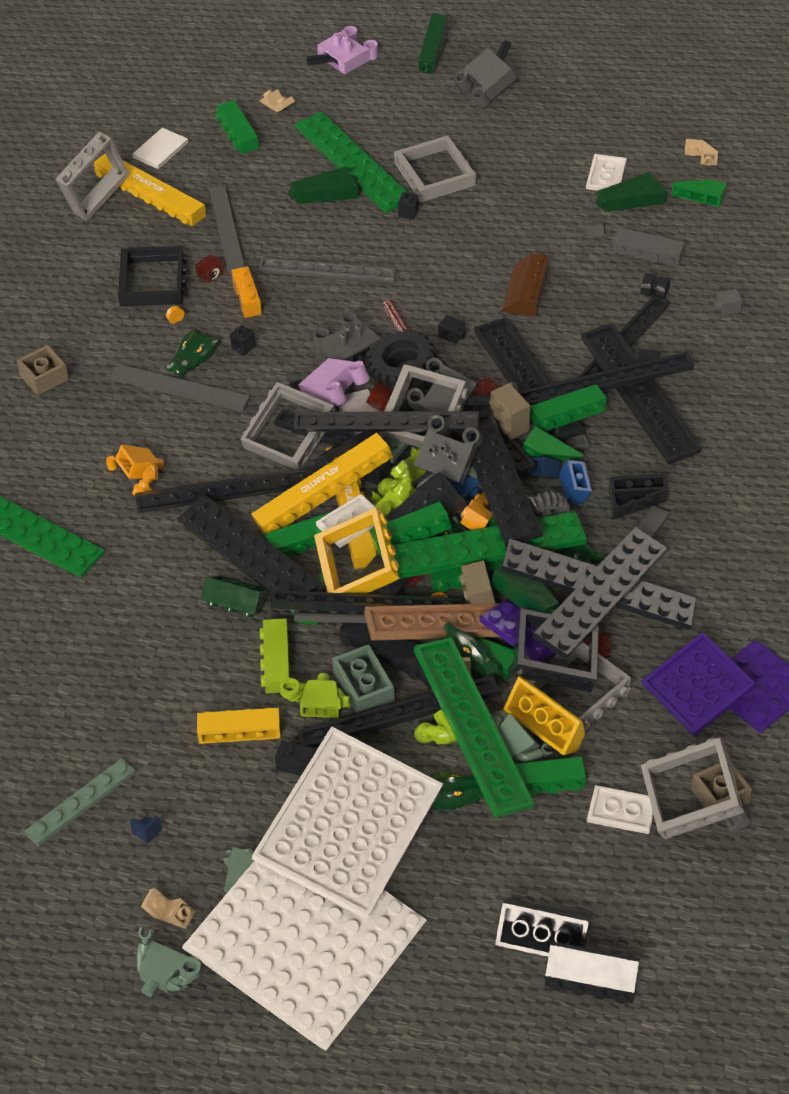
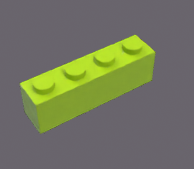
(275, 654)

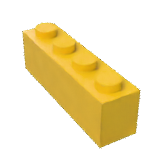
(238, 725)

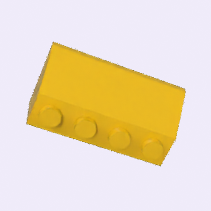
(545, 717)

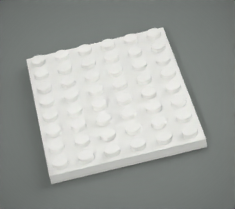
(347, 822)

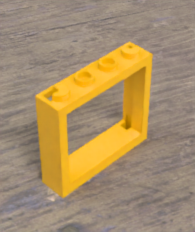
(370, 582)

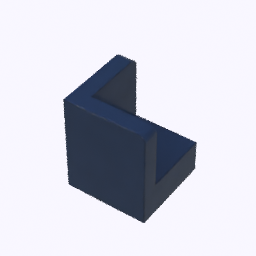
(546, 467)
(146, 828)

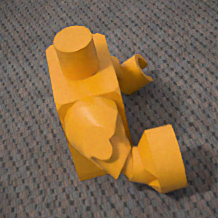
(137, 464)

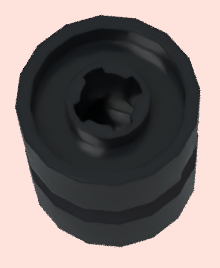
(655, 286)

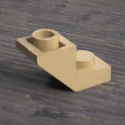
(275, 100)
(700, 148)
(173, 911)

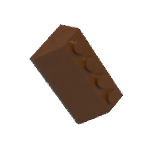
(526, 285)

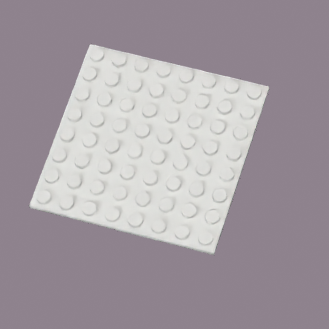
(300, 950)

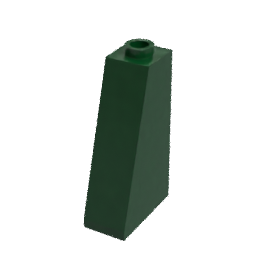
(433, 43)
(324, 187)
(632, 193)
(524, 592)

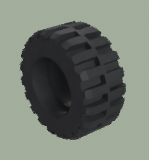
(400, 348)

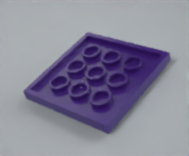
(502, 622)
(698, 684)
(771, 696)

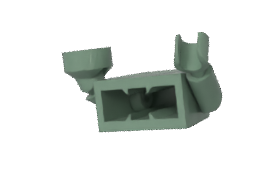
(517, 739)
(238, 862)
(164, 967)

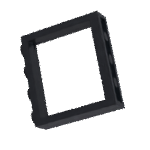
(151, 254)
(547, 672)

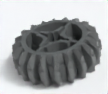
(549, 504)

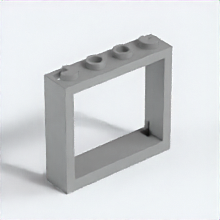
(104, 188)
(441, 188)
(401, 388)
(266, 409)
(607, 669)
(701, 817)

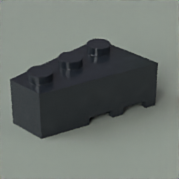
(636, 493)

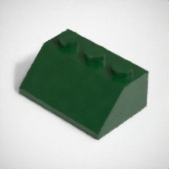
(234, 595)

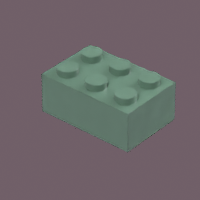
(363, 679)

